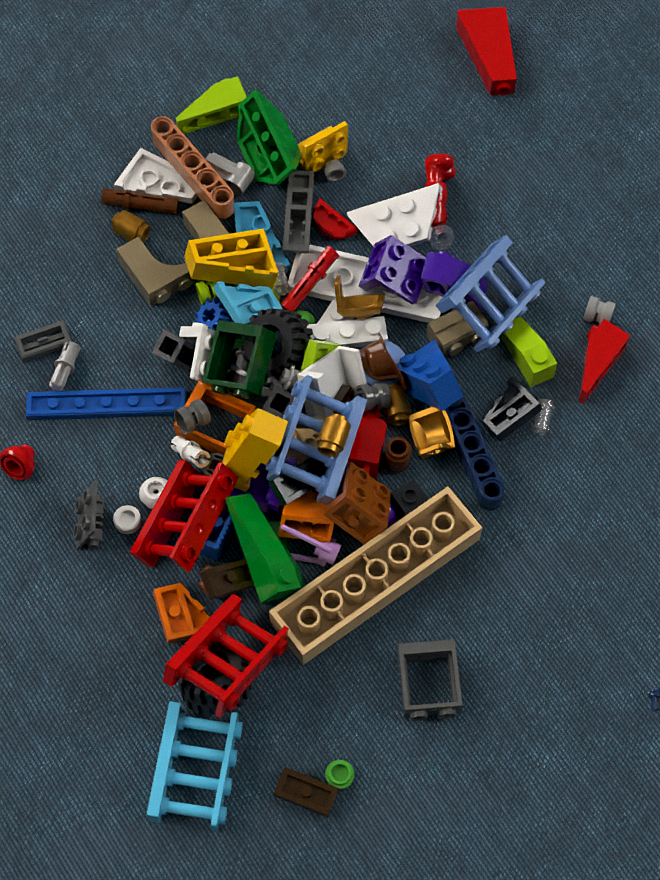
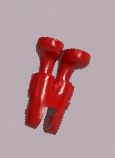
(438, 169)

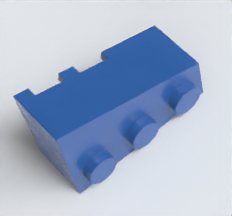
(430, 377)

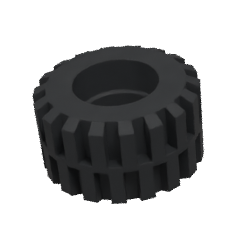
(294, 334)
(201, 701)

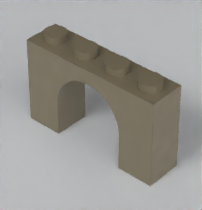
(159, 280)

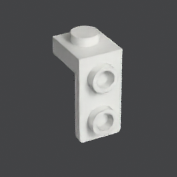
(204, 338)

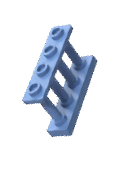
(469, 284)
(329, 483)

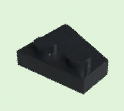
(511, 410)

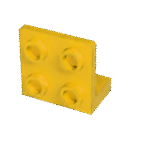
(323, 147)

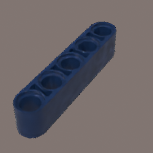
(475, 458)

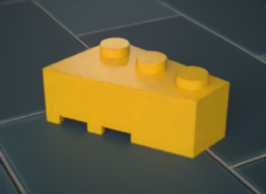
(233, 259)
(251, 444)

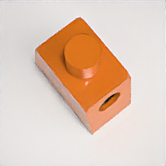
(307, 517)

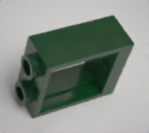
(221, 353)

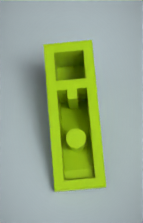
(213, 106)
(529, 352)

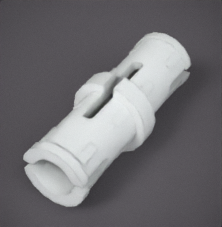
(190, 451)

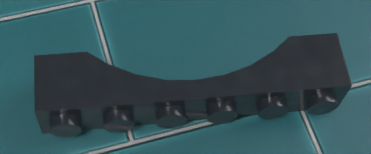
(181, 354)

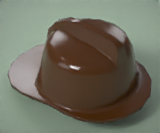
(379, 364)

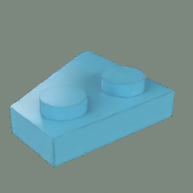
(245, 300)

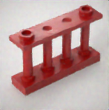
(169, 508)
(214, 632)

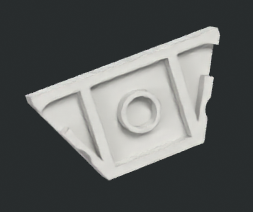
(404, 217)

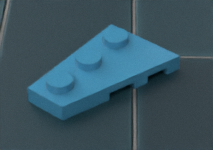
(252, 217)

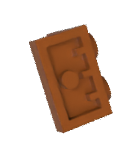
(362, 505)

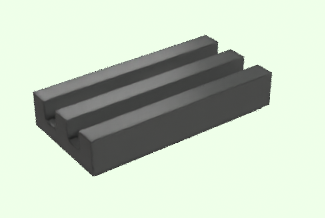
(44, 345)

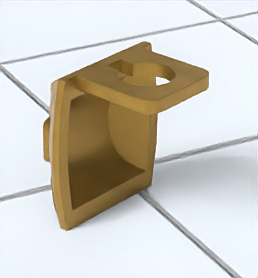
(357, 305)
(431, 432)

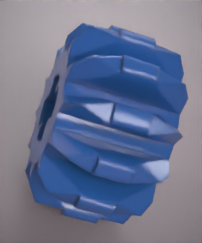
(212, 313)

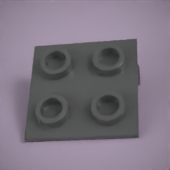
(90, 512)

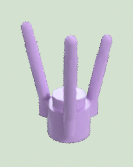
(325, 551)

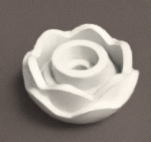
(147, 490)

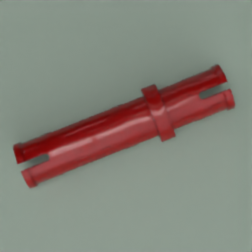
(315, 272)

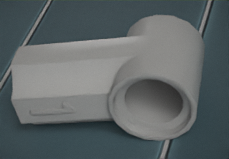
(236, 176)

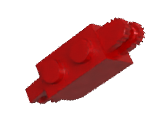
(368, 443)

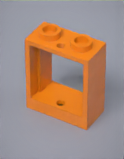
(225, 402)

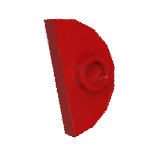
(331, 222)

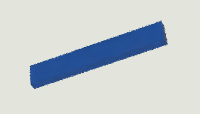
(104, 403)

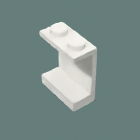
(329, 373)

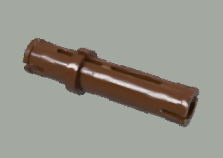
(129, 199)

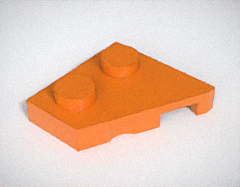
(178, 612)

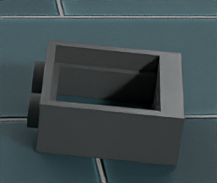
(427, 652)

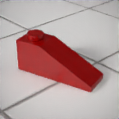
(602, 351)

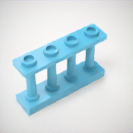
(172, 748)

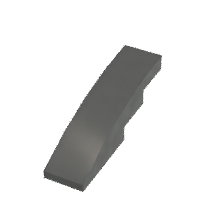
(298, 212)

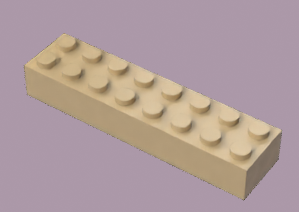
(375, 575)

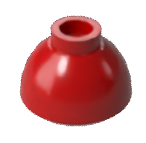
(18, 461)

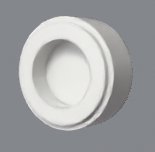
(127, 519)

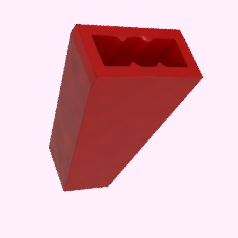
(489, 46)

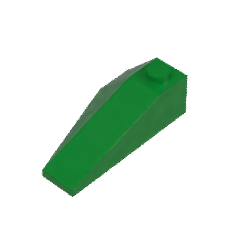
(268, 559)

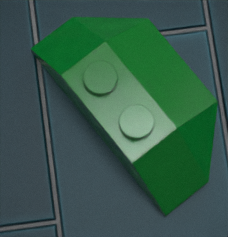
(266, 140)

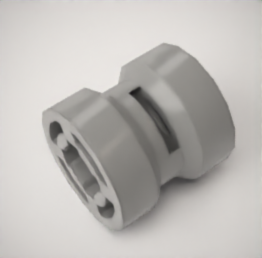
(598, 310)

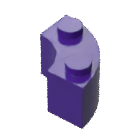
(443, 271)

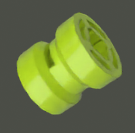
(204, 292)

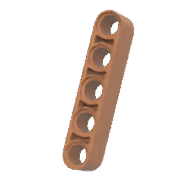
(190, 156)

